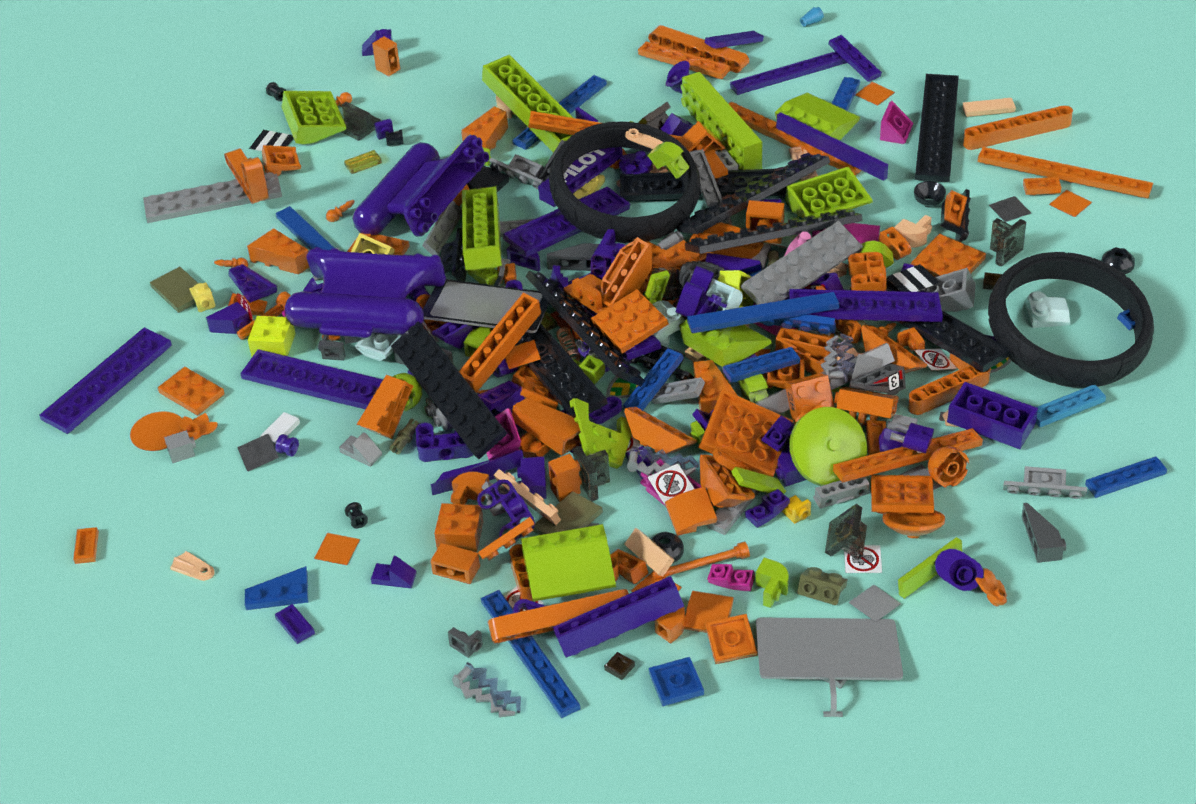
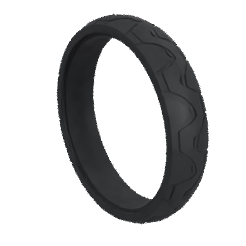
(626, 228)
(1081, 270)

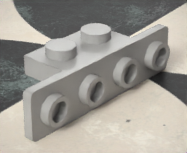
(521, 168)
(1046, 481)

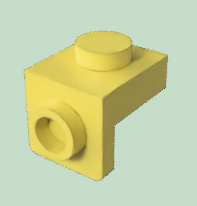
(202, 296)

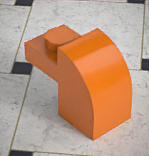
(468, 486)
(671, 625)

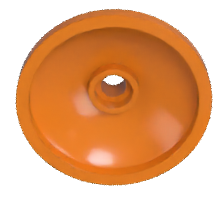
(914, 524)

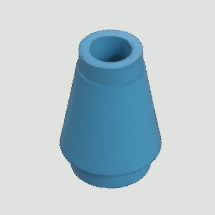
(813, 16)

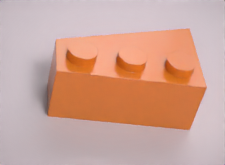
(488, 127)
(700, 138)
(279, 251)
(807, 346)
(713, 384)
(386, 407)

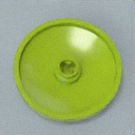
(825, 439)

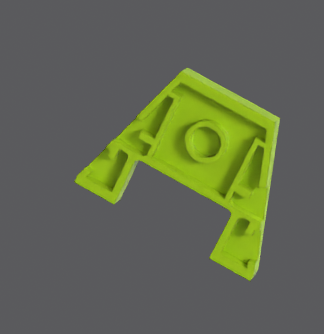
(599, 438)

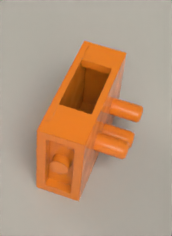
(866, 403)

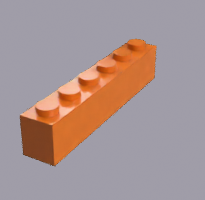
(500, 341)

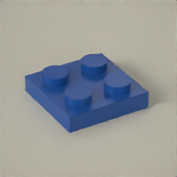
(676, 681)

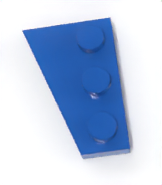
(279, 591)

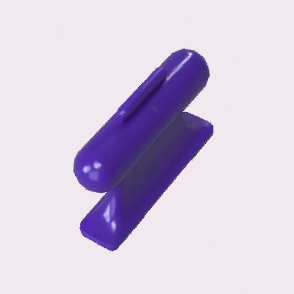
(420, 187)
(363, 293)

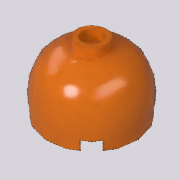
(948, 466)

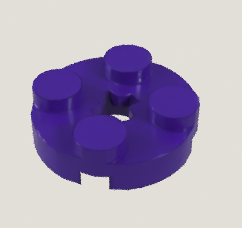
(628, 163)

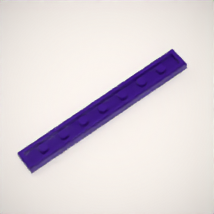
(786, 73)
(832, 146)

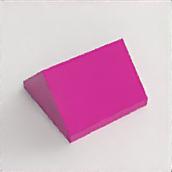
(895, 125)
(511, 441)

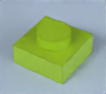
(697, 431)

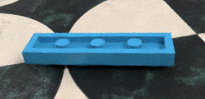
(1069, 405)

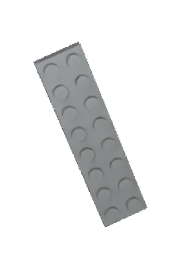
(203, 199)
(802, 265)

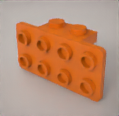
(587, 292)

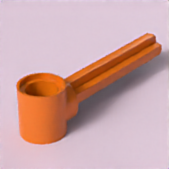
(275, 311)

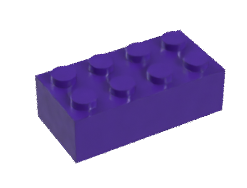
(992, 415)

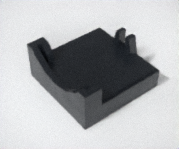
(488, 178)

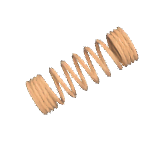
(567, 338)

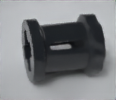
(274, 90)
(394, 137)
(356, 515)

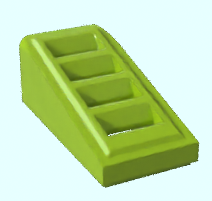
(487, 276)

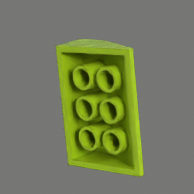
(311, 115)
(819, 115)
(826, 194)
(725, 344)
(568, 562)

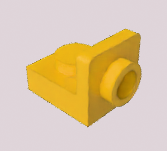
(797, 510)

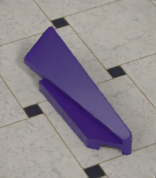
(490, 467)

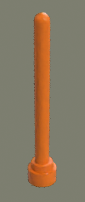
(739, 551)

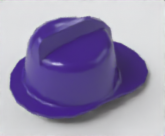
(675, 75)
(958, 569)

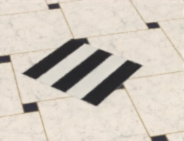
(271, 139)
(913, 279)

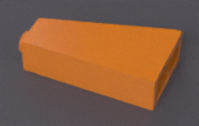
(548, 425)

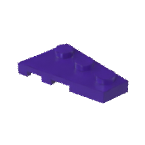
(251, 283)

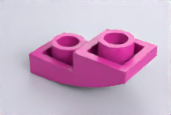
(726, 577)

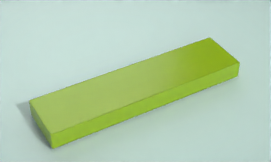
(924, 571)

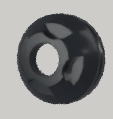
(929, 190)
(1124, 263)
(674, 548)

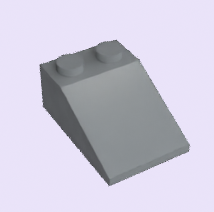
(955, 290)

